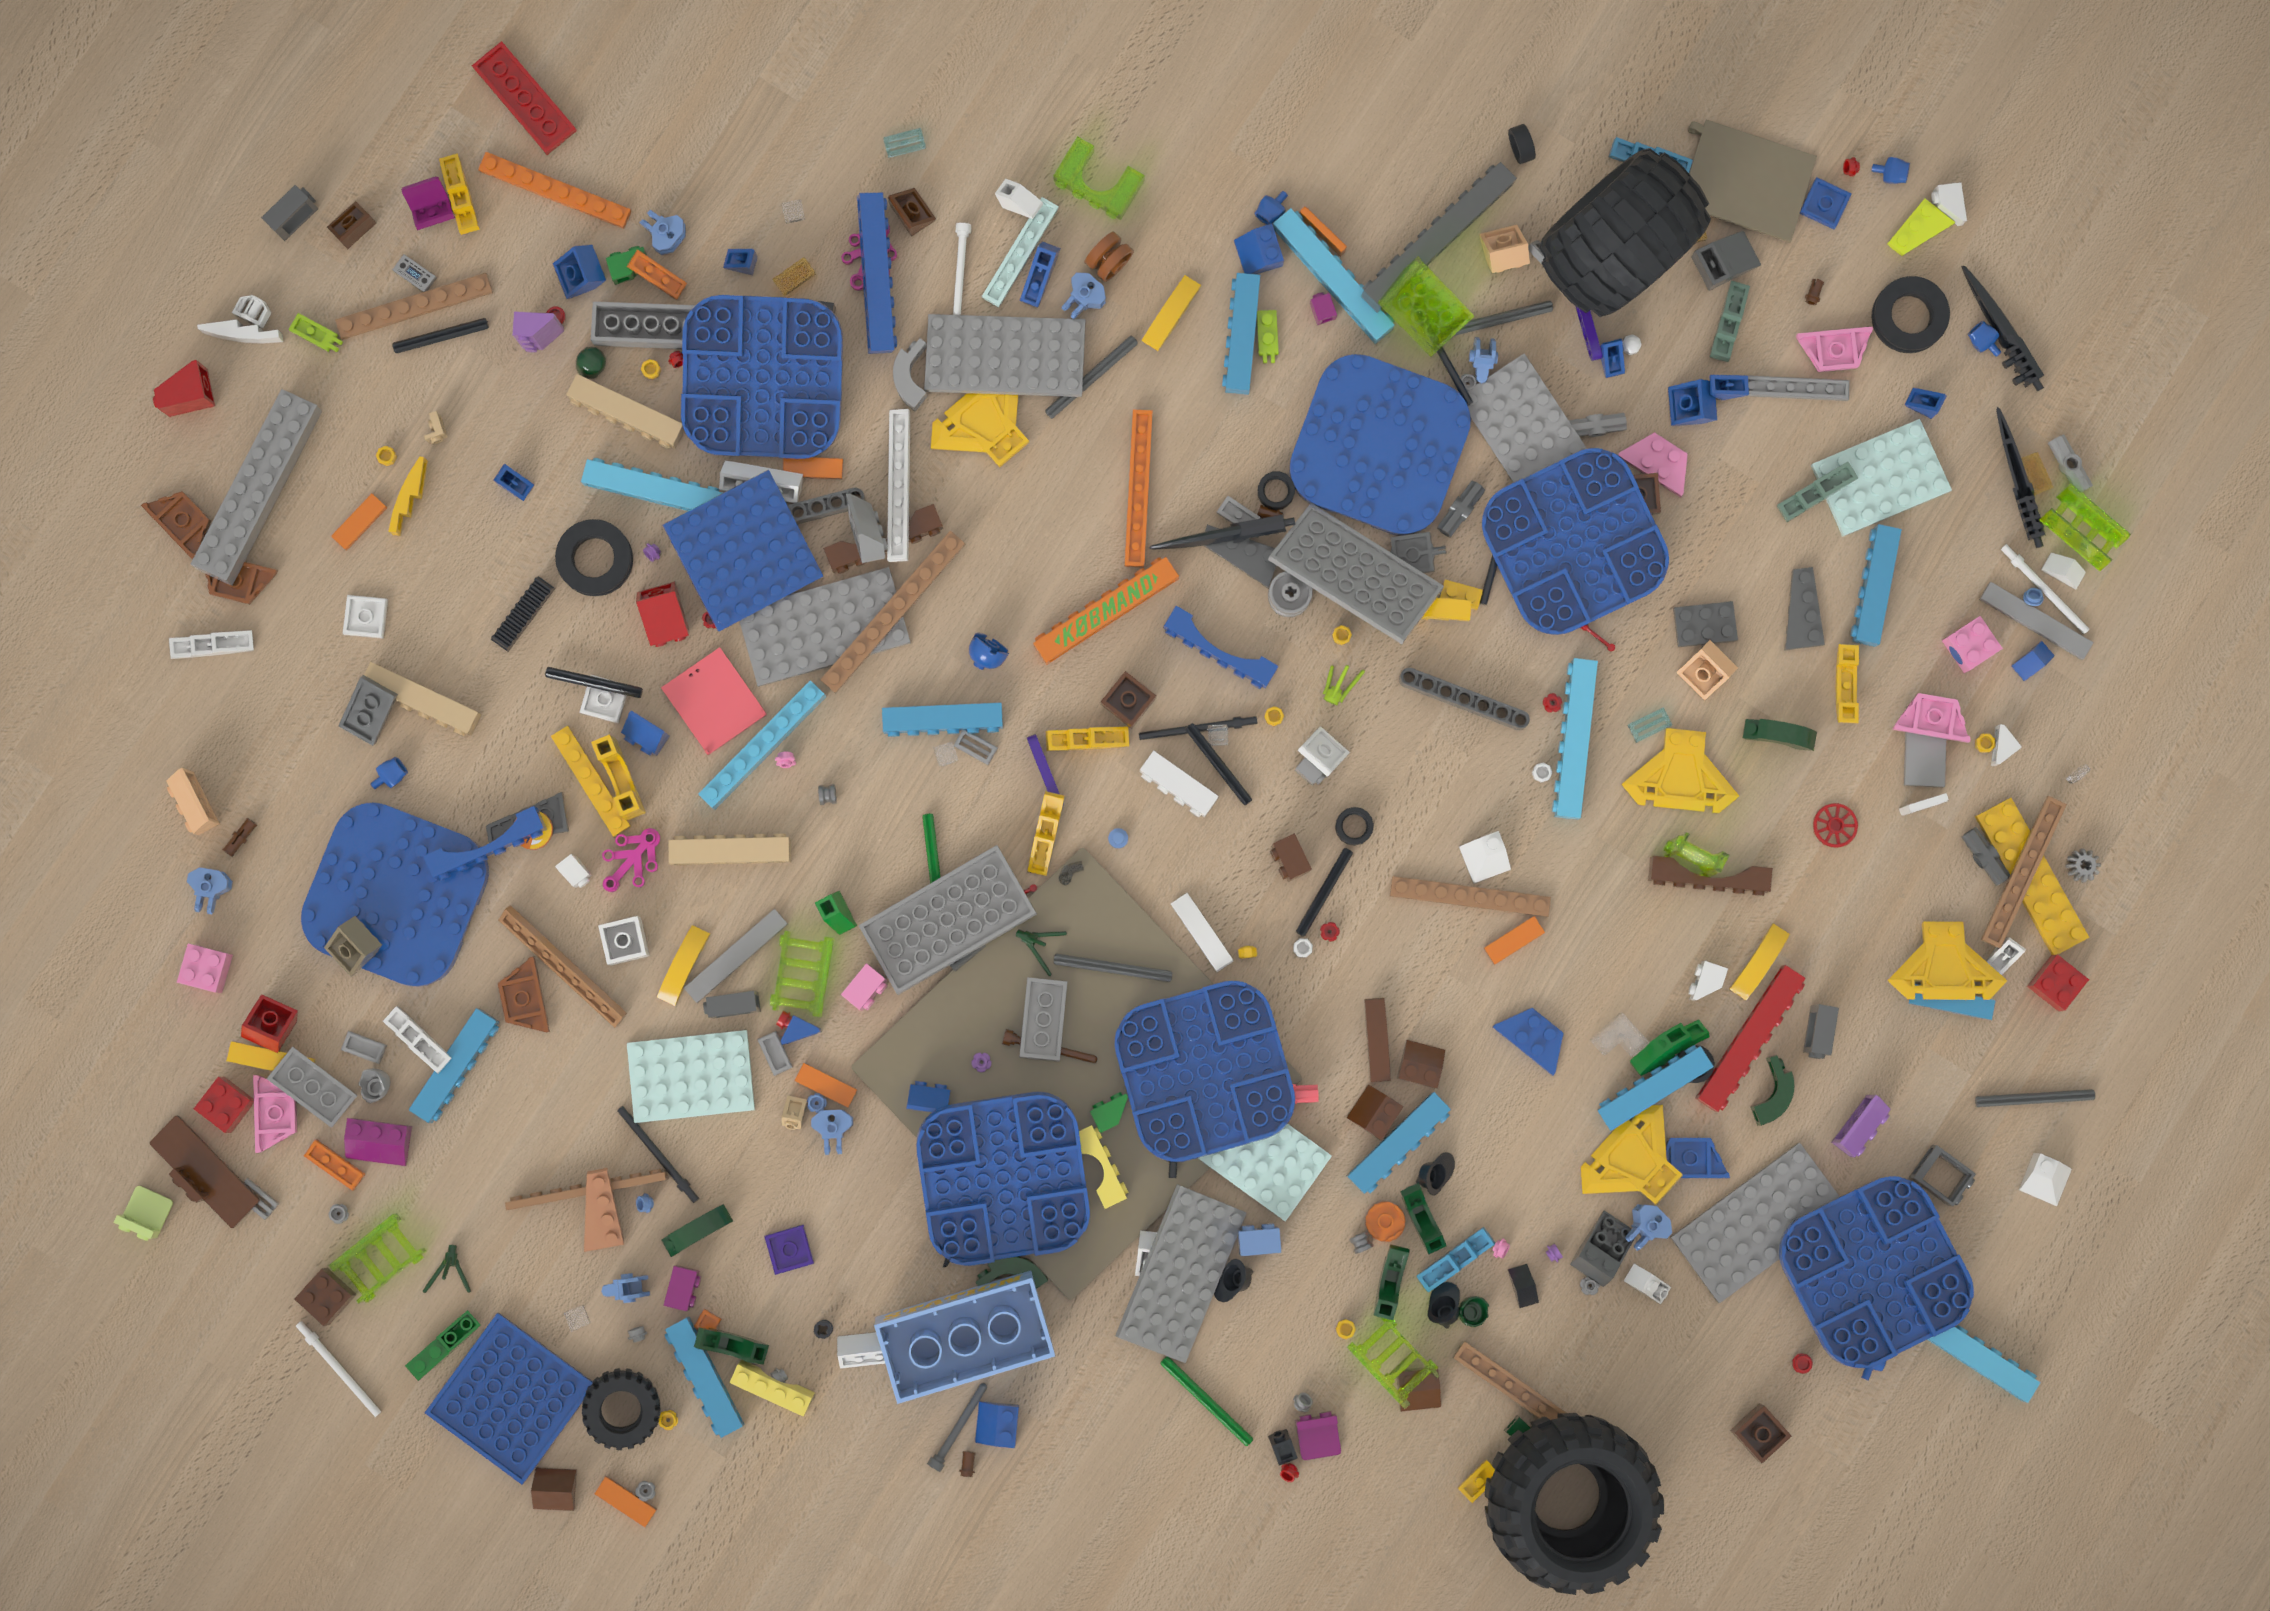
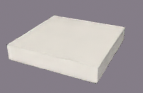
(365, 616)
(603, 704)
(1323, 751)
(1923, 804)

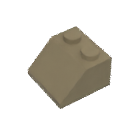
(352, 945)

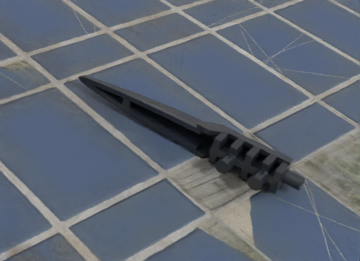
(2008, 338)
(2023, 489)
(1236, 532)

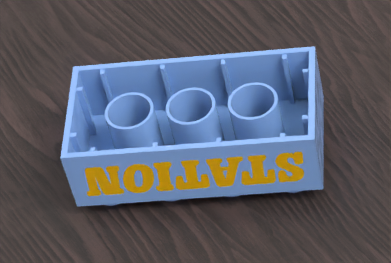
(964, 1337)

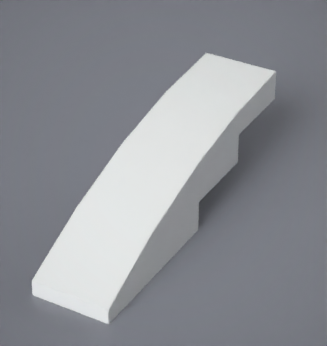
(234, 331)
(211, 644)
(1202, 932)
(417, 1039)

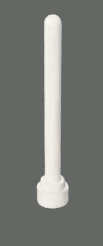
(963, 231)

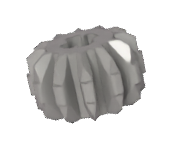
(2077, 860)

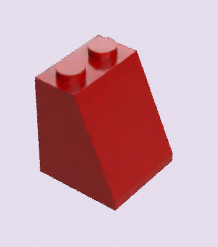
(185, 391)
(662, 614)

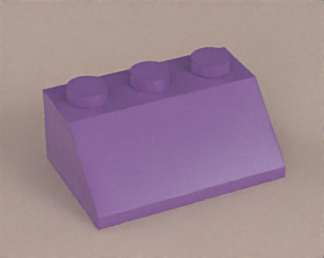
(536, 330)
(1862, 1125)

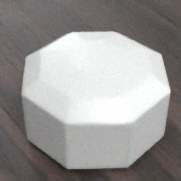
(1631, 344)
(1542, 772)
(1302, 948)

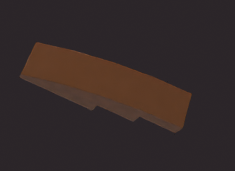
(1377, 1039)

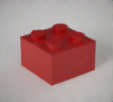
(2058, 982)
(269, 1023)
(224, 1104)

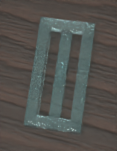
(904, 142)
(1635, 732)

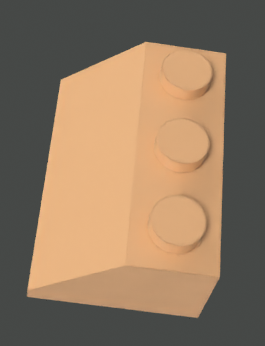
(191, 801)

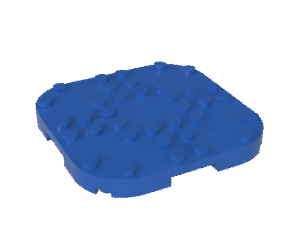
(762, 376)
(1380, 444)
(1575, 541)
(380, 876)
(1204, 1071)
(1002, 1178)
(1876, 1272)

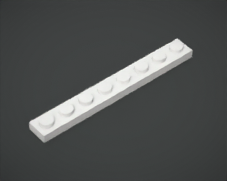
(898, 485)

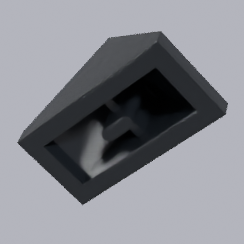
(1523, 1285)

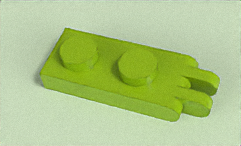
(314, 333)
(1267, 334)

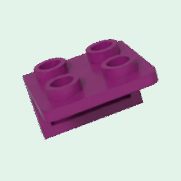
(428, 202)
(1318, 1436)

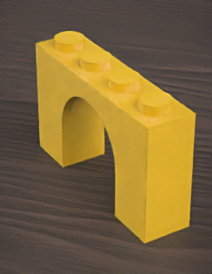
(627, 796)

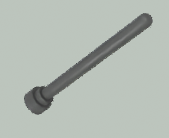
(937, 1461)

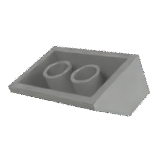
(866, 530)

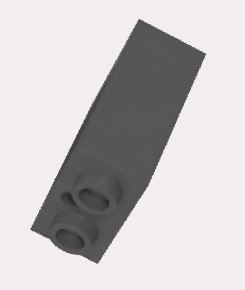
(290, 212)
(732, 1004)
(1820, 1031)
(1925, 1165)

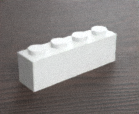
(736, 473)
(1179, 784)

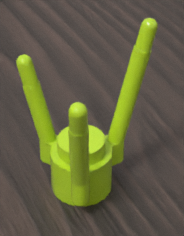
(1333, 694)

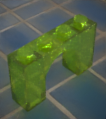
(1113, 201)

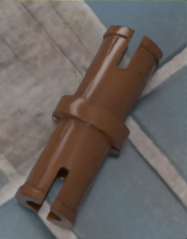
(239, 837)

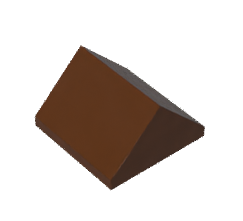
(911, 210)
(351, 225)
(554, 1489)

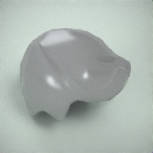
(374, 1084)

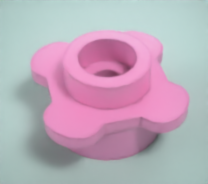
(785, 759)
(1501, 1248)

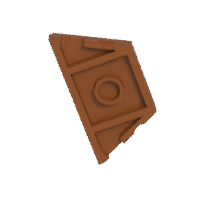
(180, 520)
(247, 585)
(523, 998)

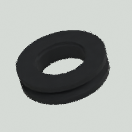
(1925, 291)
(584, 531)

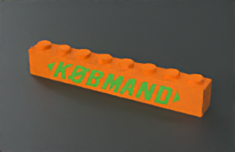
(1106, 610)

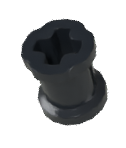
(822, 1335)

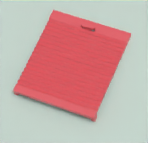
(714, 701)

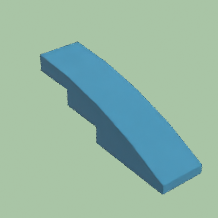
(1623, 149)
(1975, 1008)
(1455, 1259)

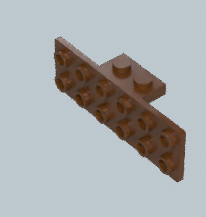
(203, 1172)

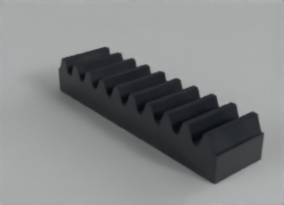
(522, 613)

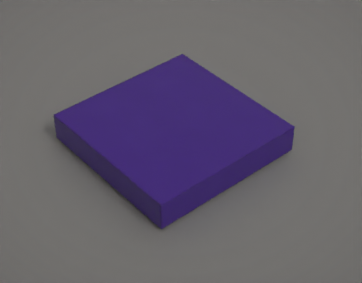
(789, 1249)

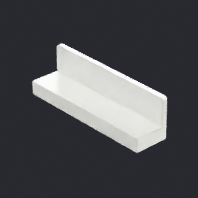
(859, 1350)

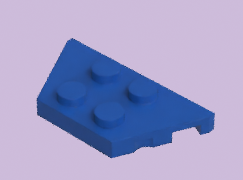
(1534, 1037)
(1695, 1158)

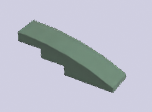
(1729, 321)
(1817, 491)

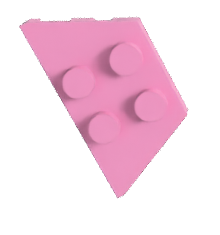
(1835, 348)
(1661, 457)
(1934, 718)
(273, 1114)

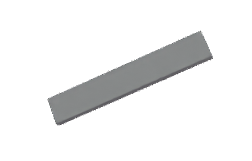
(1798, 388)
(2036, 621)
(735, 956)

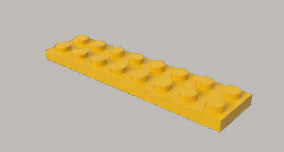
(2045, 897)

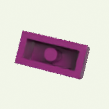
(682, 1287)

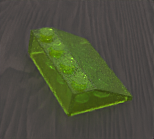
(1425, 306)

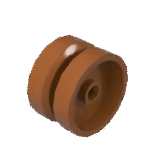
(1109, 256)

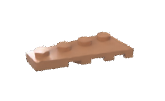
(601, 1213)

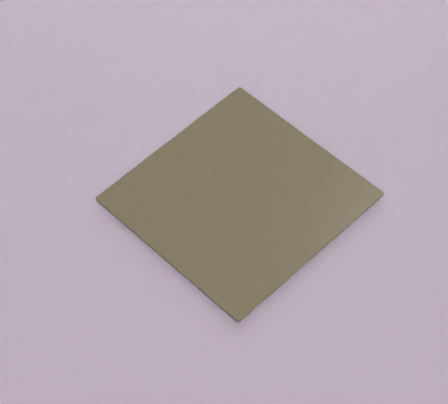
(987, 996)

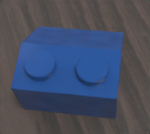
(1259, 250)
(579, 271)
(1692, 403)
(644, 733)
(927, 1098)
(997, 1424)

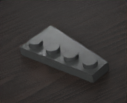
(1247, 556)
(1804, 617)
(553, 807)

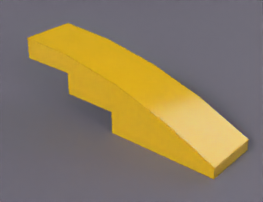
(459, 194)
(1171, 313)
(411, 489)
(1449, 609)
(1087, 738)
(1045, 833)
(255, 1056)

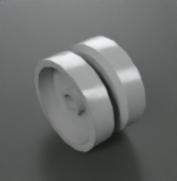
(1282, 602)

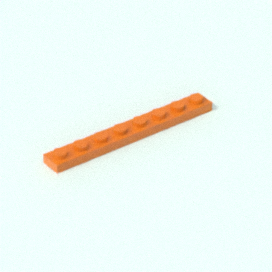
(554, 190)
(1138, 488)

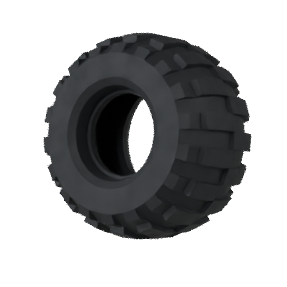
(1625, 232)
(1615, 1533)

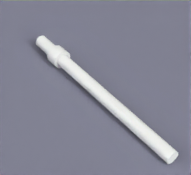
(2018, 561)
(313, 1339)

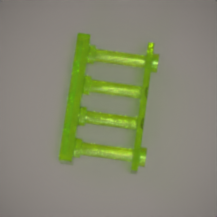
(2094, 517)
(1707, 862)
(817, 986)
(359, 1251)
(1388, 1379)

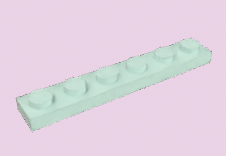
(1019, 253)

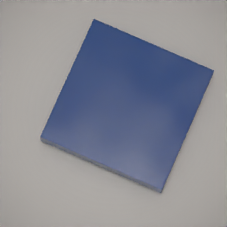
(1825, 203)

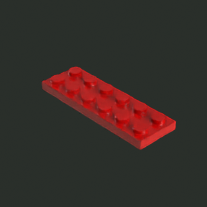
(524, 98)

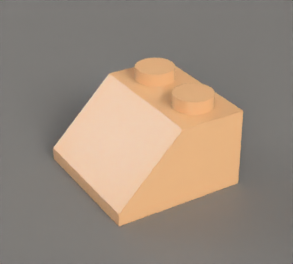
(1505, 248)
(1707, 670)

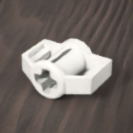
(252, 310)

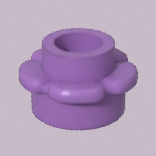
(652, 552)
(986, 1062)
(1553, 1253)

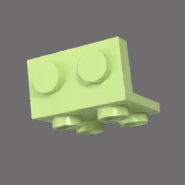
(145, 1213)

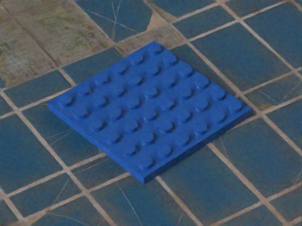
(743, 550)
(509, 1398)

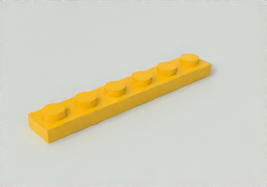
(590, 780)

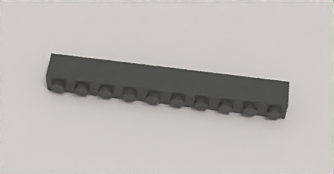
(1443, 230)

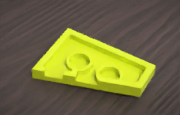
(1919, 227)

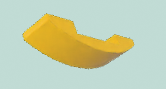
(1846, 684)
(1760, 962)
(682, 965)

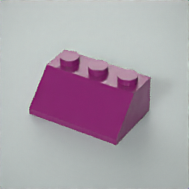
(377, 1141)

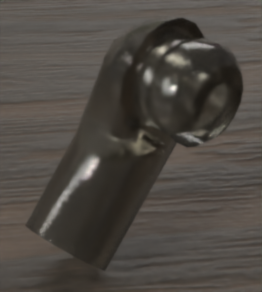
(1068, 870)

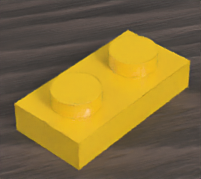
(1461, 592)
(1475, 1483)

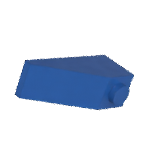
(1039, 273)

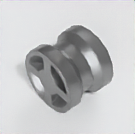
(827, 794)
(1361, 1242)

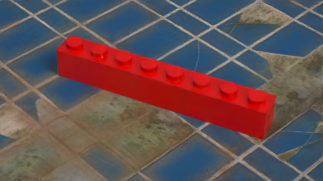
(1750, 1038)

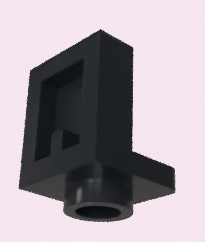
(1282, 1447)

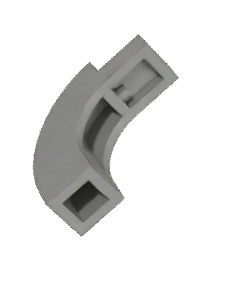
(908, 391)

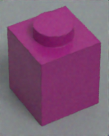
(1323, 308)

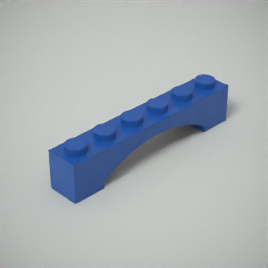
(1257, 670)
(527, 825)

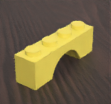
(1110, 1190)
(785, 1395)

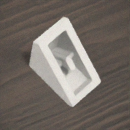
(2064, 569)
(2005, 745)
(2005, 956)

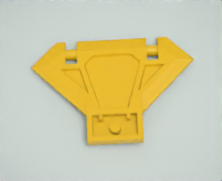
(981, 425)
(1681, 776)
(1946, 967)
(1633, 1159)

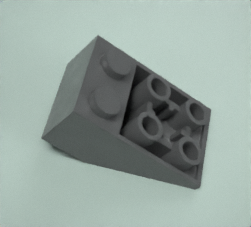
(1725, 260)
(1603, 1249)

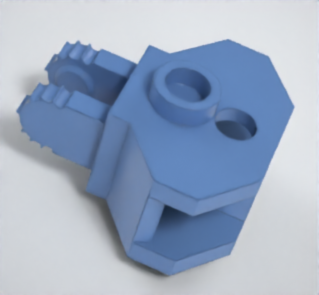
(663, 232)
(1084, 296)
(1483, 359)
(206, 887)
(834, 1129)
(1649, 1223)
(626, 1288)

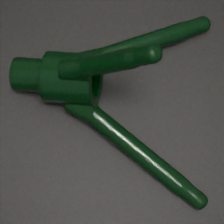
(1032, 938)
(449, 1261)

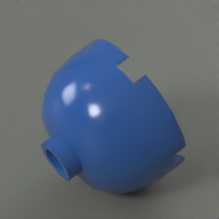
(986, 652)

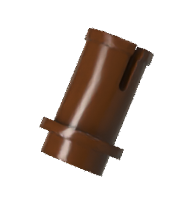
(1814, 292)
(1268, 512)
(967, 1464)

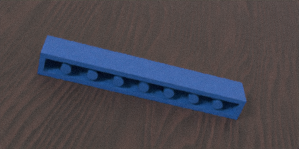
(876, 273)

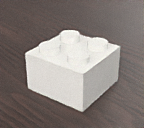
(624, 940)

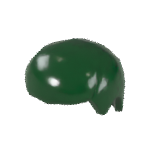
(590, 362)
(1473, 1311)

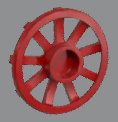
(1835, 825)

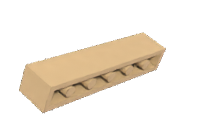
(625, 411)
(426, 701)
(730, 850)

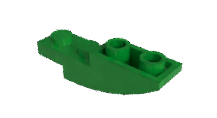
(1668, 1044)
(443, 1345)

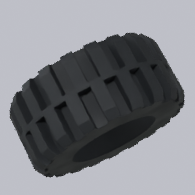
(621, 1436)

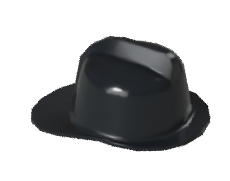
(1437, 1173)
(1234, 1279)
(1444, 1304)

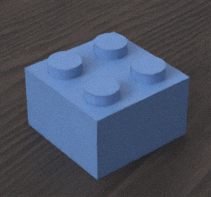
(1259, 1240)

